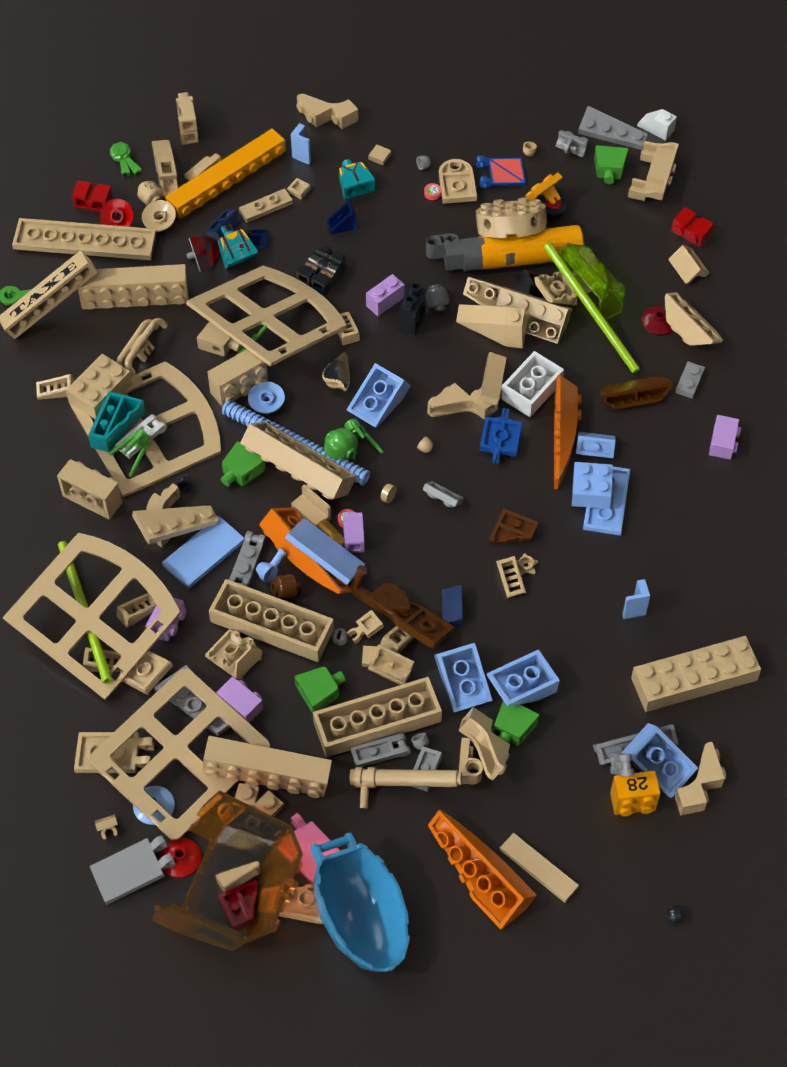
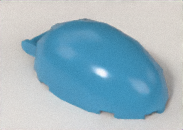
(360, 904)

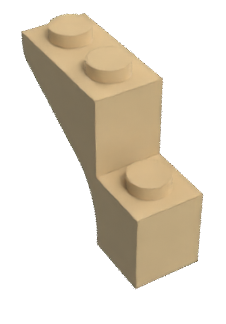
(320, 112)
(456, 400)
(490, 747)
(709, 776)

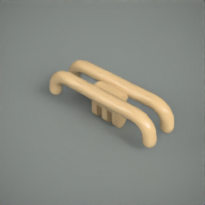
(139, 343)

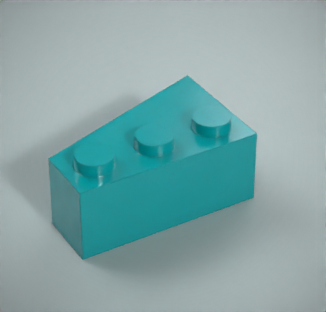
(114, 420)

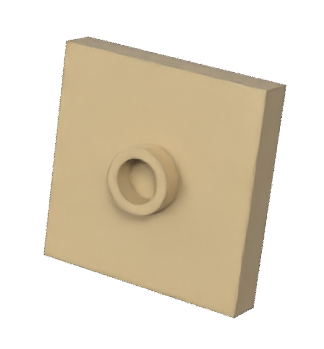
(147, 672)

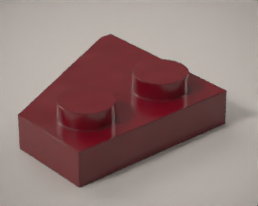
(240, 904)

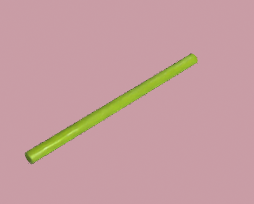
(591, 307)
(94, 640)

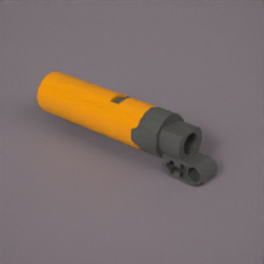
(493, 253)

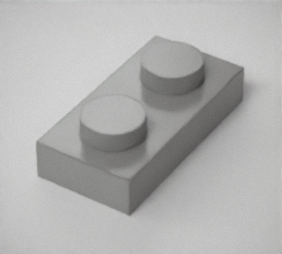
(689, 380)
(439, 492)
(427, 760)

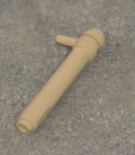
(374, 777)

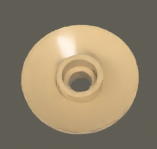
(157, 210)

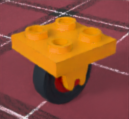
(551, 196)

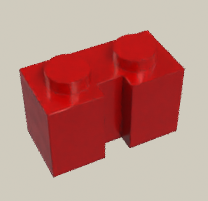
(91, 197)
(692, 227)

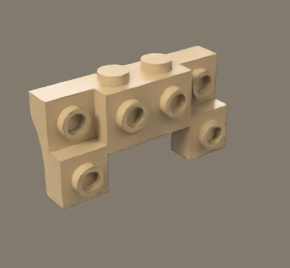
(658, 178)

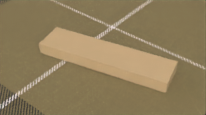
(493, 378)
(539, 867)

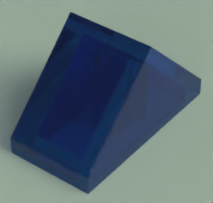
(343, 219)

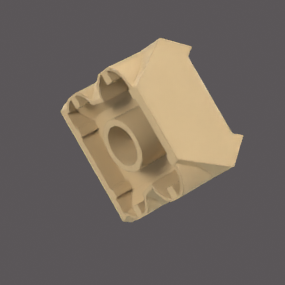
(556, 289)
(234, 653)

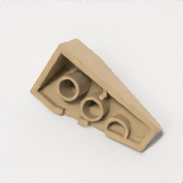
(497, 323)

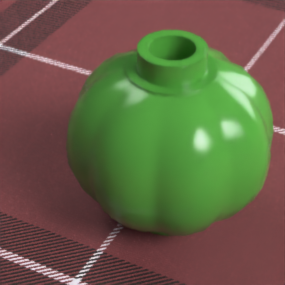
(341, 444)

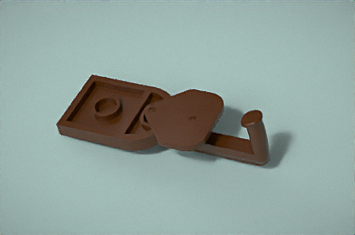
(408, 616)

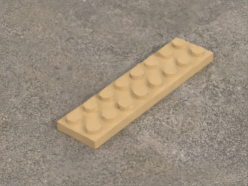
(89, 238)

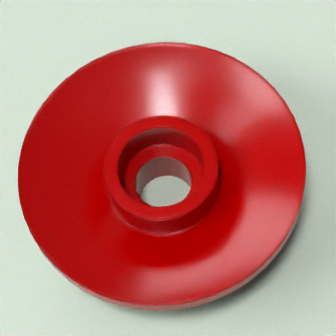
(113, 208)
(188, 862)

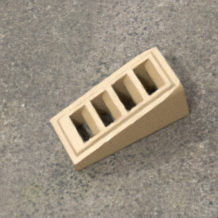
(351, 337)
(63, 381)
(508, 562)
(126, 614)
(392, 644)
(92, 666)
(238, 876)

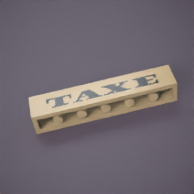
(47, 294)

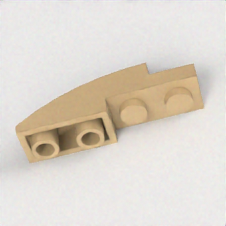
(165, 166)

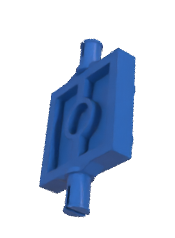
(500, 436)

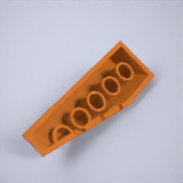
(565, 425)
(276, 527)
(486, 875)

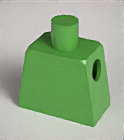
(610, 162)
(241, 466)
(319, 687)
(515, 723)

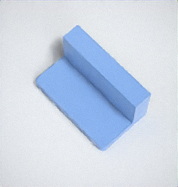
(300, 144)
(595, 444)
(638, 603)

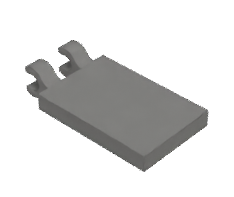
(131, 869)

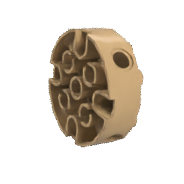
(511, 217)

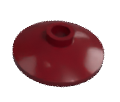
(653, 323)

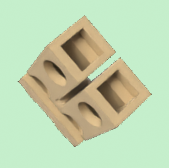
(187, 119)

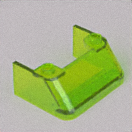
(596, 276)

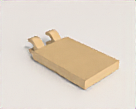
(125, 757)

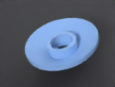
(266, 391)
(163, 798)

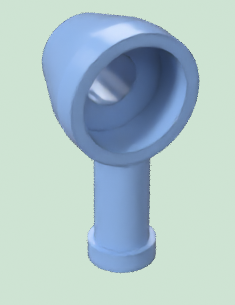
(268, 571)

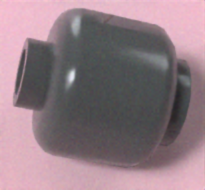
(437, 297)

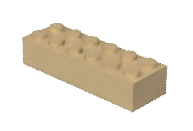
(135, 287)
(298, 459)
(271, 620)
(695, 673)
(377, 716)
(266, 767)

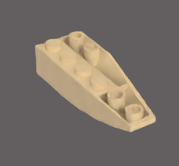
(545, 318)

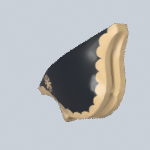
(337, 373)

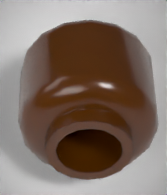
(285, 587)

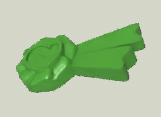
(121, 153)
(11, 294)

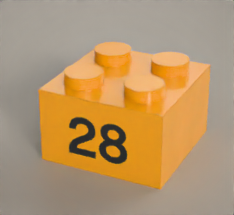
(635, 793)

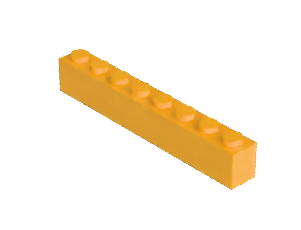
(226, 173)

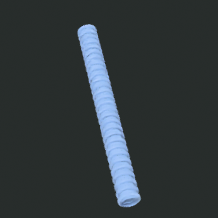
(246, 416)

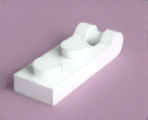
(152, 420)

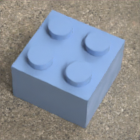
(592, 485)

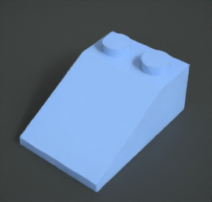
(378, 396)
(463, 677)
(525, 680)
(656, 752)

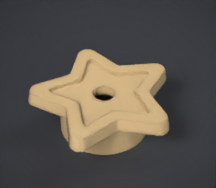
(529, 561)

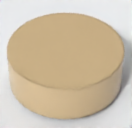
(388, 493)

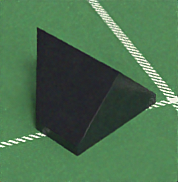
(527, 283)

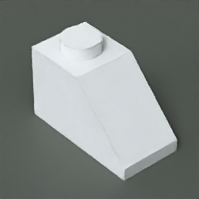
(659, 123)

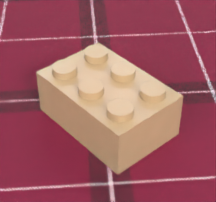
(236, 377)
(94, 383)
(90, 489)

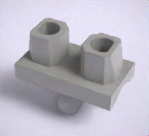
(572, 143)

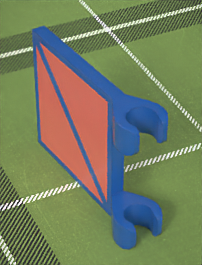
(502, 172)

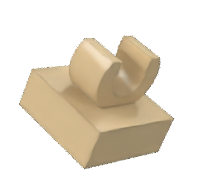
(106, 823)

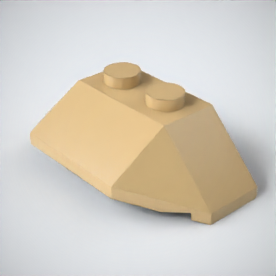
(689, 322)

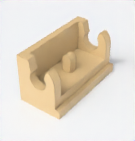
(391, 665)

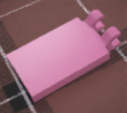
(307, 835)

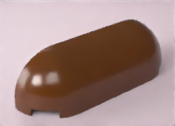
(636, 392)

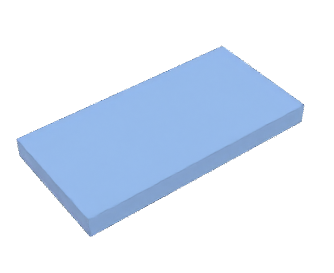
(611, 519)
(324, 550)
(203, 552)

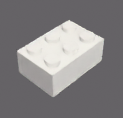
(531, 384)

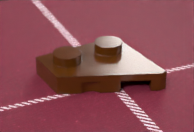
(513, 528)

